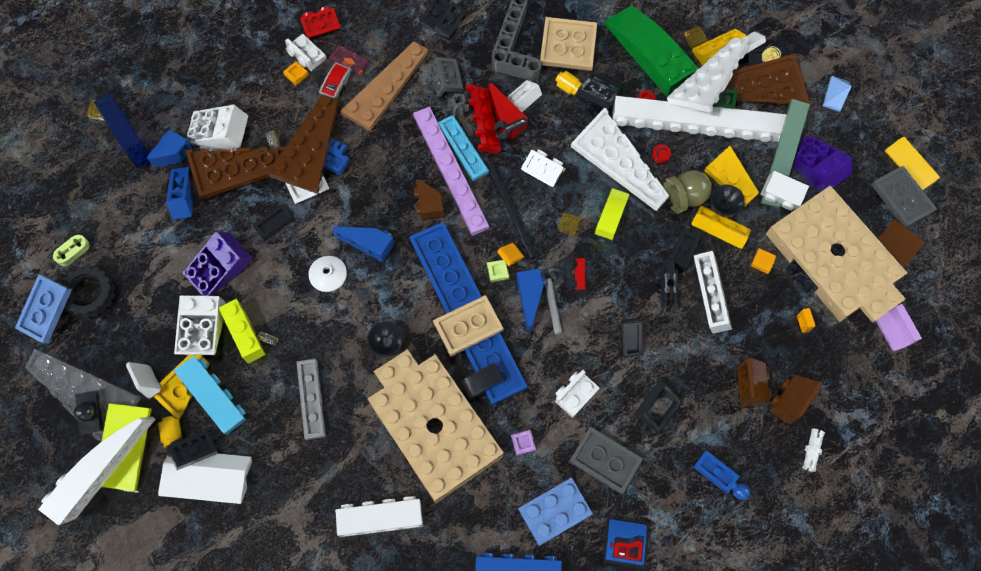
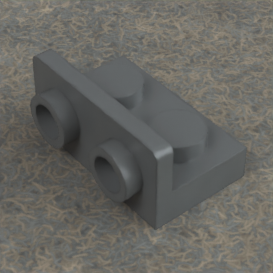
(446, 76)

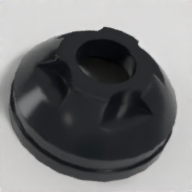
(729, 194)
(383, 330)

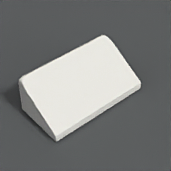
(525, 95)
(143, 379)

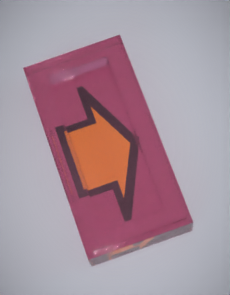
(349, 59)

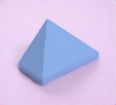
(836, 93)

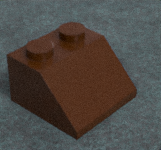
(753, 383)
(794, 398)

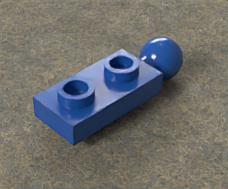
(721, 475)

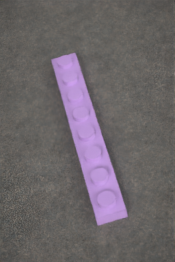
(451, 171)

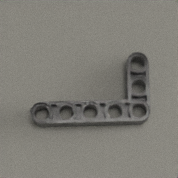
(505, 44)

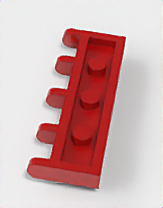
(484, 118)

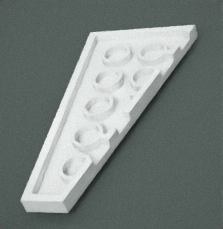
(711, 79)
(616, 156)

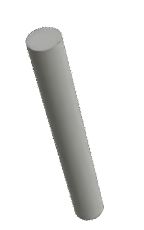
(553, 307)

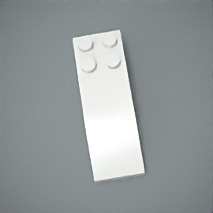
(90, 473)

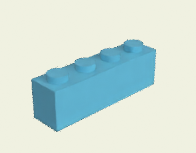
(210, 395)

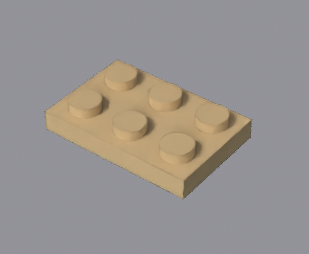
(468, 325)

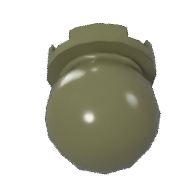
(687, 190)

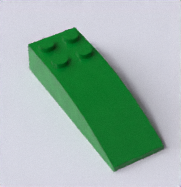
(652, 49)

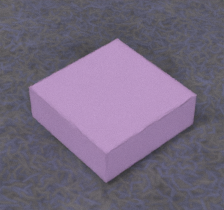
(523, 442)

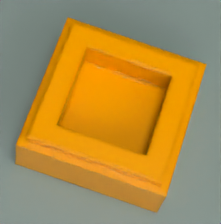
(295, 73)
(510, 254)
(763, 261)
(806, 320)

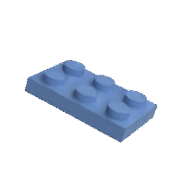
(43, 309)
(555, 511)

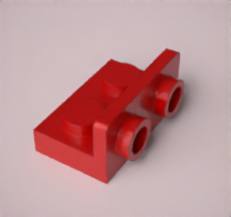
(320, 22)

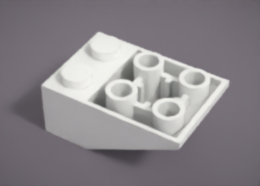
(217, 127)
(198, 325)

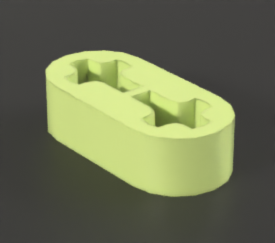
(71, 250)

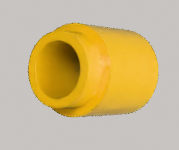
(568, 83)
(169, 430)

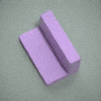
(898, 328)

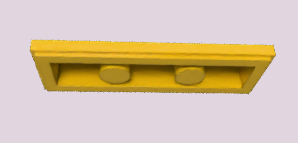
(709, 49)
(906, 155)
(721, 227)

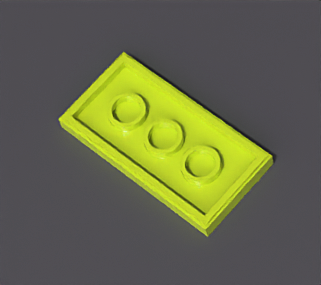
(128, 471)

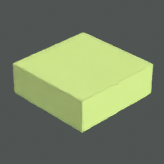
(497, 270)

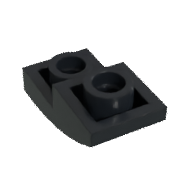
(481, 381)

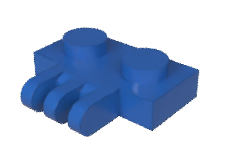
(335, 159)

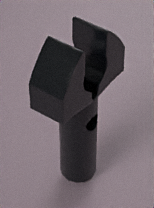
(508, 127)

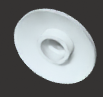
(330, 281)

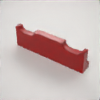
(580, 275)

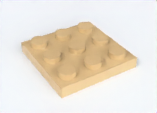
(568, 43)

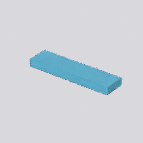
(463, 148)

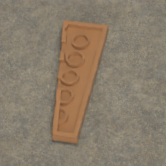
(378, 95)

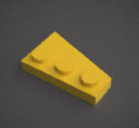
(729, 171)
(174, 393)

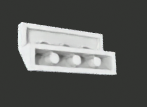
(212, 479)

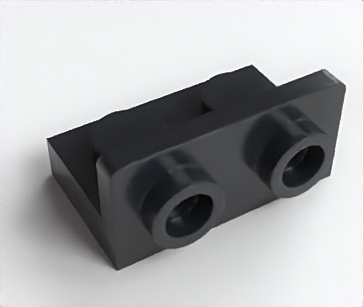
(191, 450)

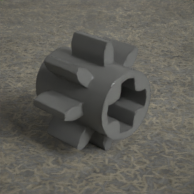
(458, 104)

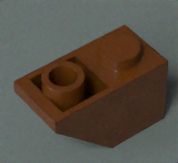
(430, 202)

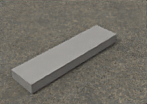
(311, 399)

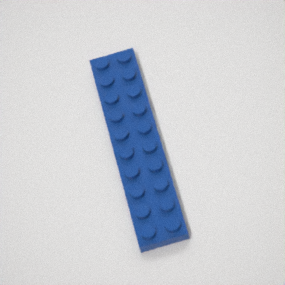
(455, 289)

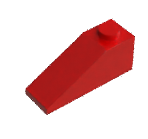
(505, 110)

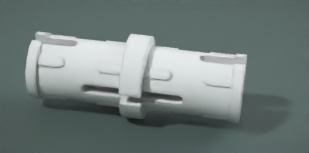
(813, 450)

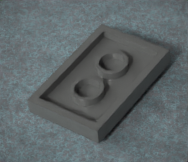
(903, 196)
(606, 460)

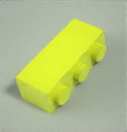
(242, 331)

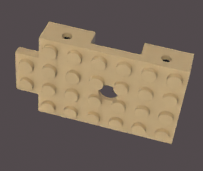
(846, 282)
(406, 405)

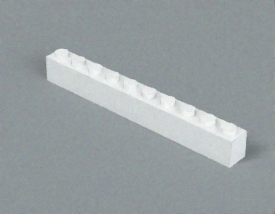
(720, 121)

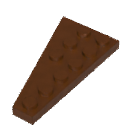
(770, 82)
(308, 149)
(230, 168)

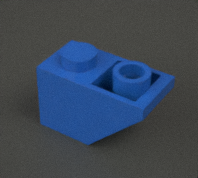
(169, 150)

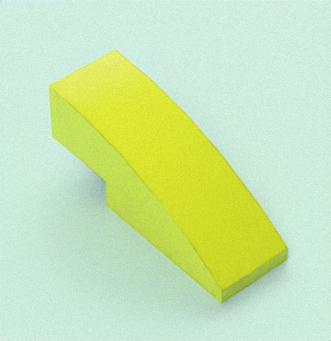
(612, 214)

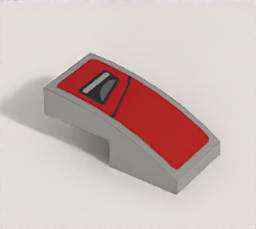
(335, 80)

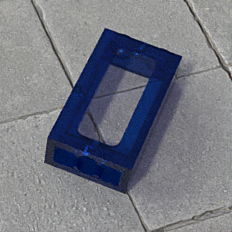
(122, 130)

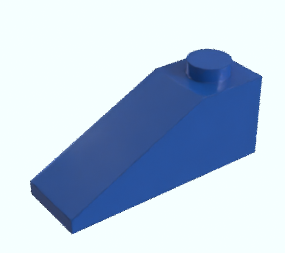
(179, 193)
(369, 240)
(530, 289)

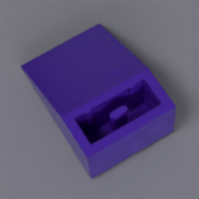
(821, 163)
(217, 263)

